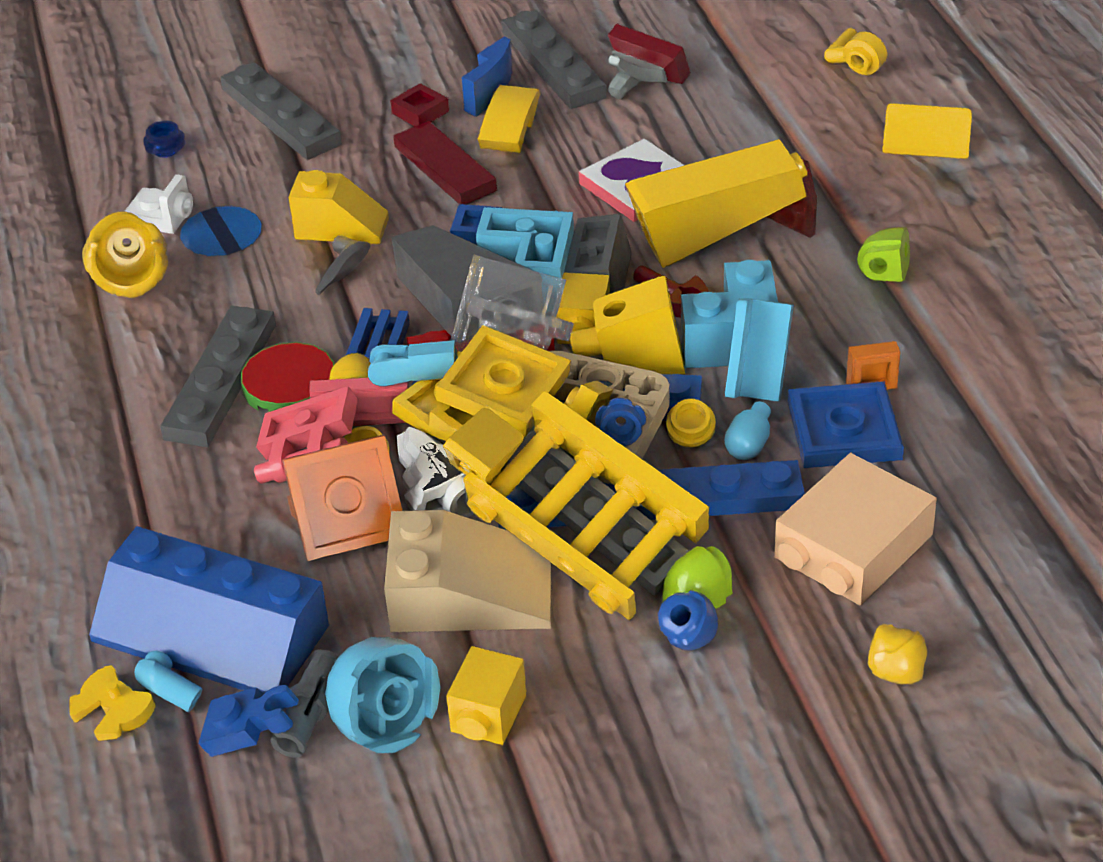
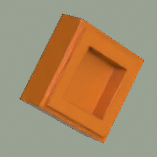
(874, 364)

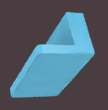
(759, 349)

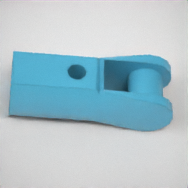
(411, 363)

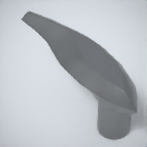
(350, 256)

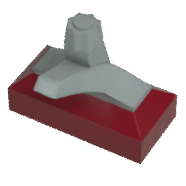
(643, 59)

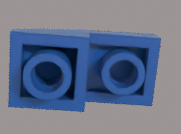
(492, 70)

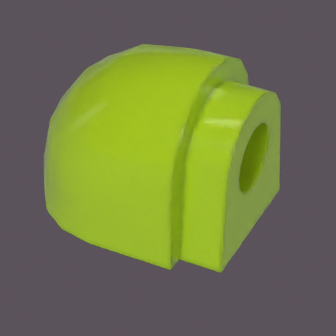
(886, 255)
(703, 572)

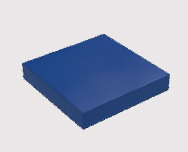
(844, 421)

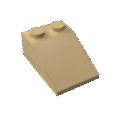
(462, 576)

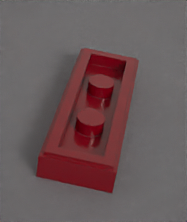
(445, 163)

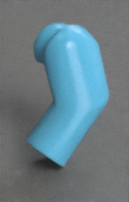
(156, 676)

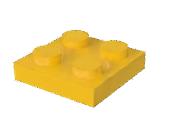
(502, 376)

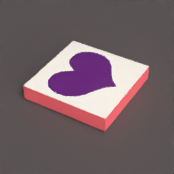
(610, 174)

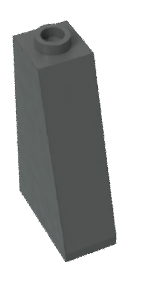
(436, 269)

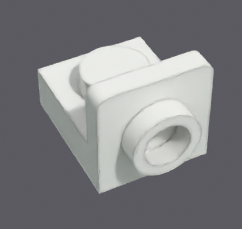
(164, 208)

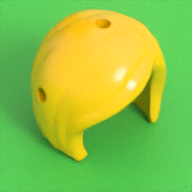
(122, 267)

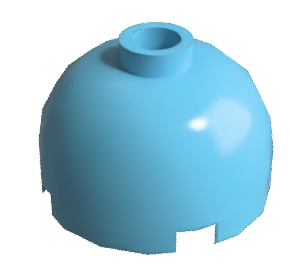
(382, 693)

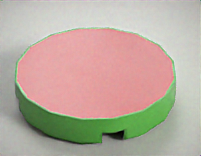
(283, 374)

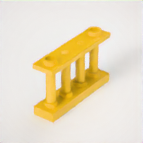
(594, 455)

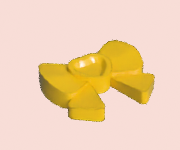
(122, 706)

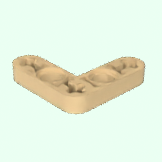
(637, 385)

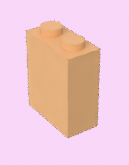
(854, 528)

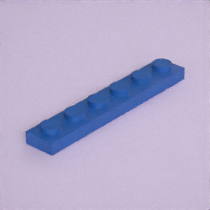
(721, 487)

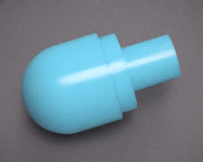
(748, 432)

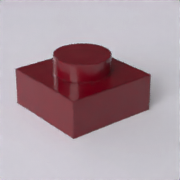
(419, 105)

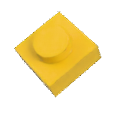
(588, 399)

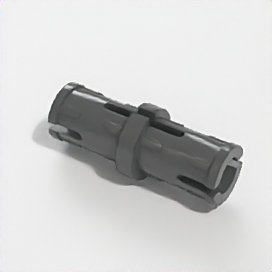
(311, 705)

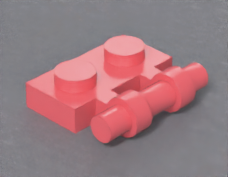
(310, 424)

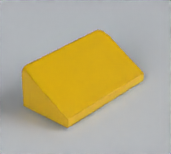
(927, 130)

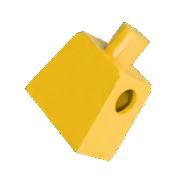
(634, 329)

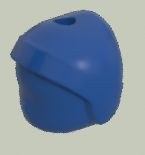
(688, 620)

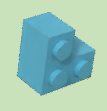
(528, 237)
(710, 316)

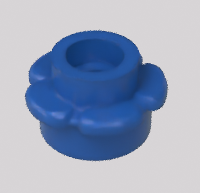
(626, 432)

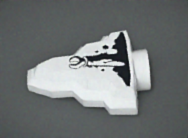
(430, 476)

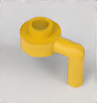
(860, 50)

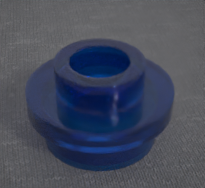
(163, 139)

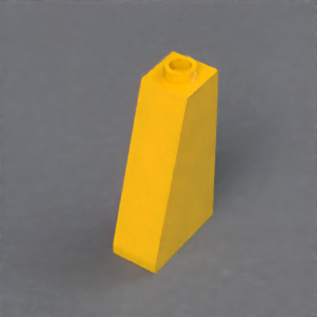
(714, 198)

